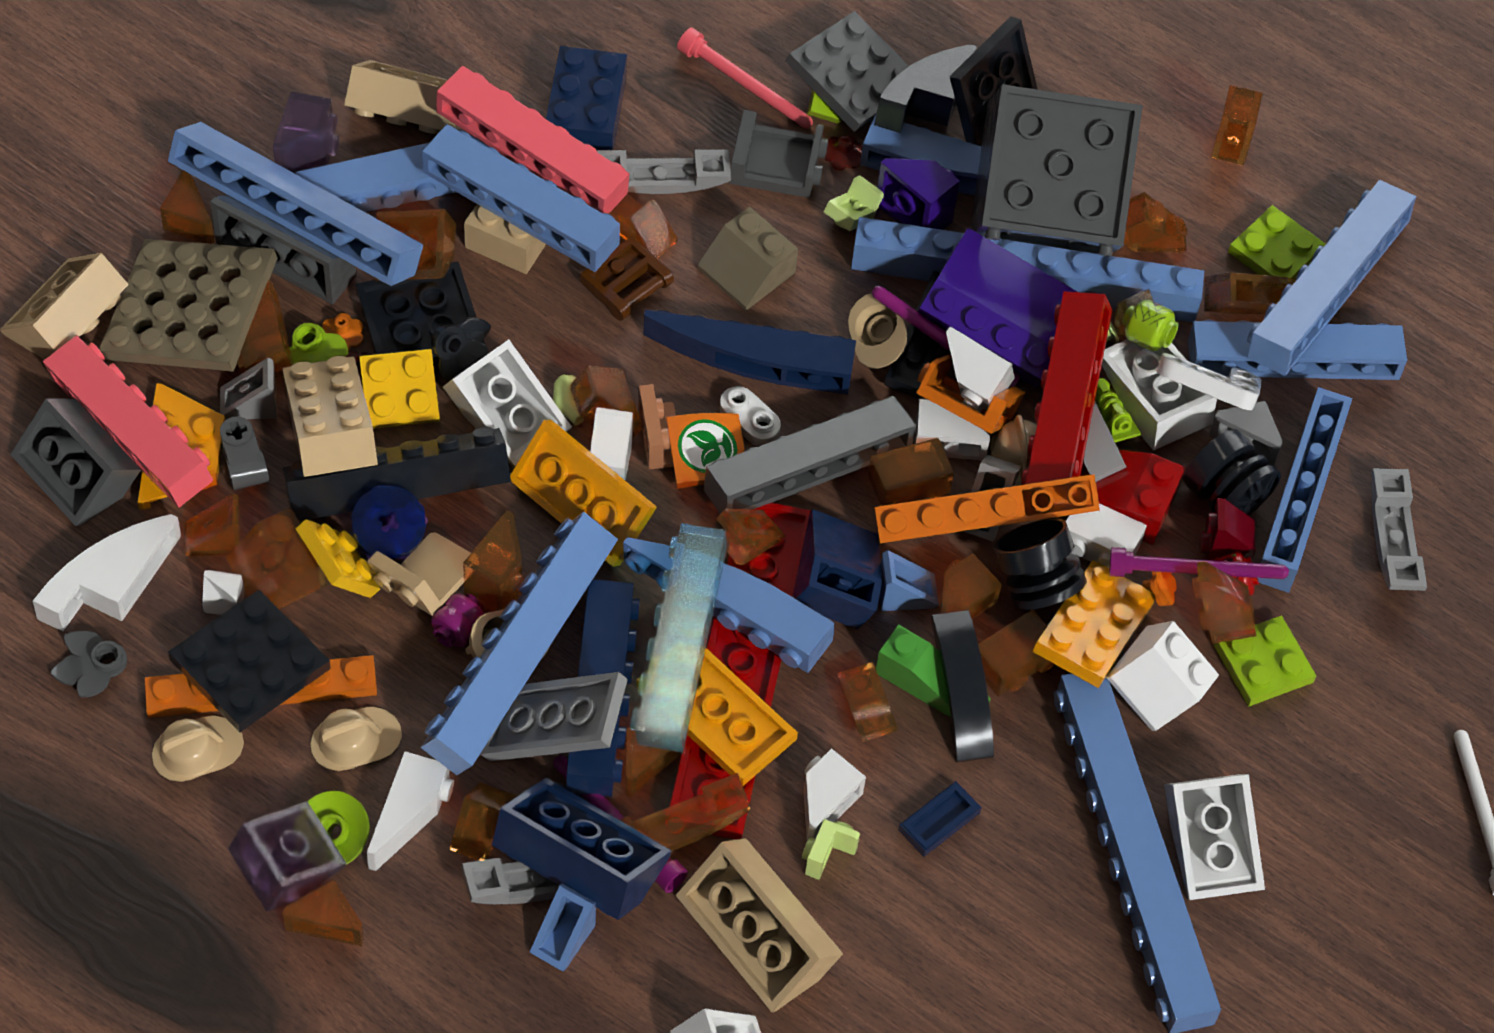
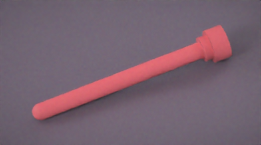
(693, 44)

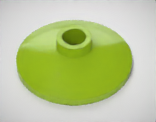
(343, 810)

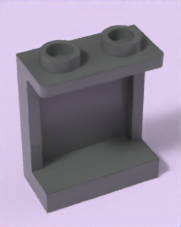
(777, 158)

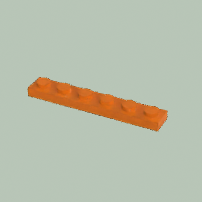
(346, 679)

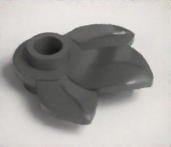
(85, 663)

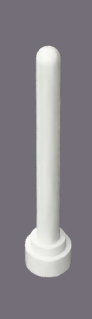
(1477, 793)

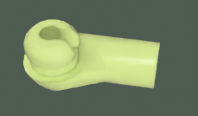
(564, 399)

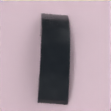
(964, 685)

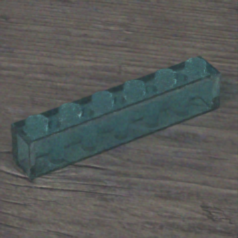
(681, 637)

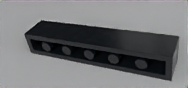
(422, 468)

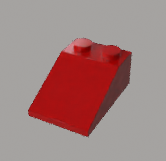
(1141, 489)

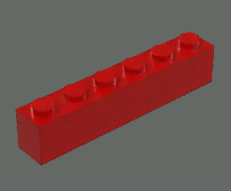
(1068, 387)

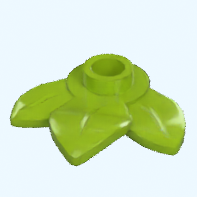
(320, 349)

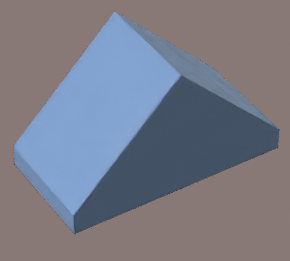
(906, 585)
(564, 928)

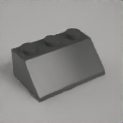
(74, 460)

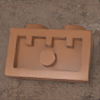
(655, 427)

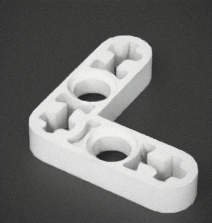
(1238, 389)

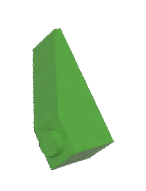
(915, 668)

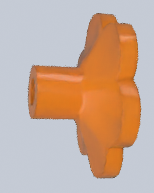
(347, 328)
(1163, 586)

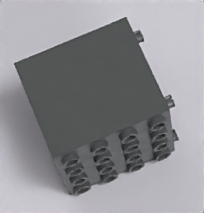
(1056, 170)

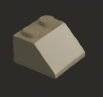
(749, 259)

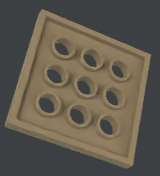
(199, 318)

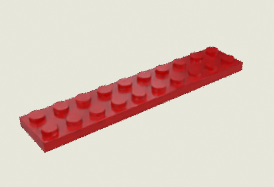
(751, 664)

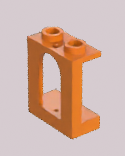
(943, 389)

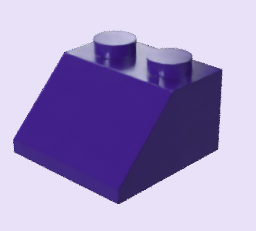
(918, 192)

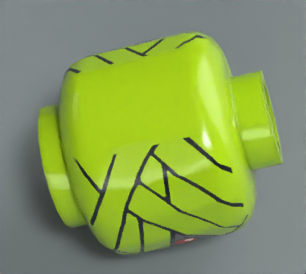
(1150, 325)

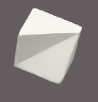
(221, 591)

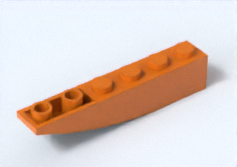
(987, 508)

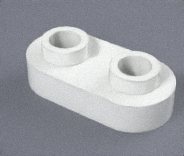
(750, 413)

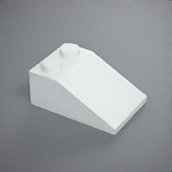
(507, 396)
(1156, 404)
(1215, 835)

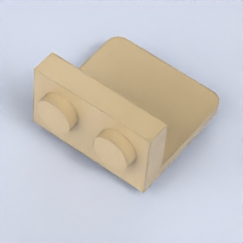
(426, 575)

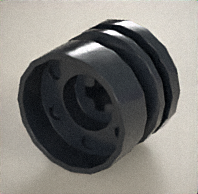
(1231, 472)
(1040, 564)

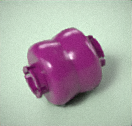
(455, 620)

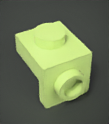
(859, 201)
(830, 836)

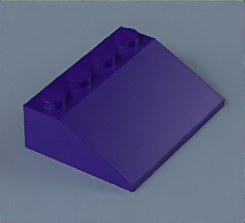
(997, 303)

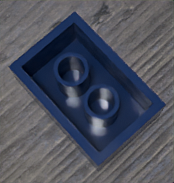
(588, 94)

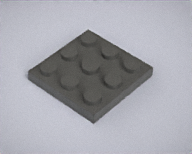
(848, 68)

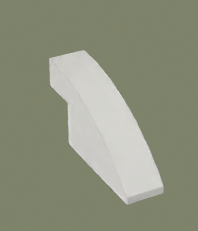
(108, 573)

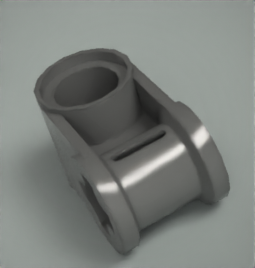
(242, 457)

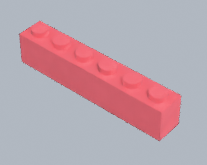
(531, 140)
(129, 421)

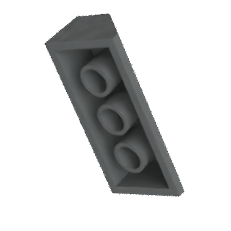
(298, 258)

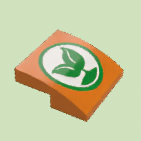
(700, 441)

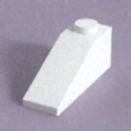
(410, 805)

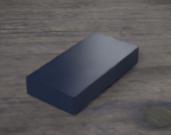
(939, 818)

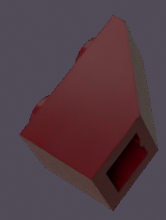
(1227, 532)

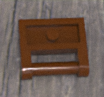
(621, 269)

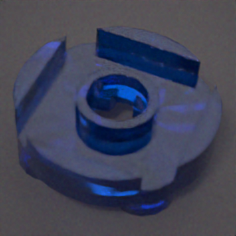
(381, 502)

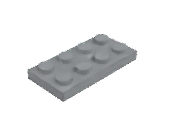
(559, 717)

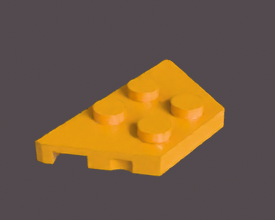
(200, 427)

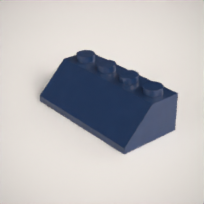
(580, 847)

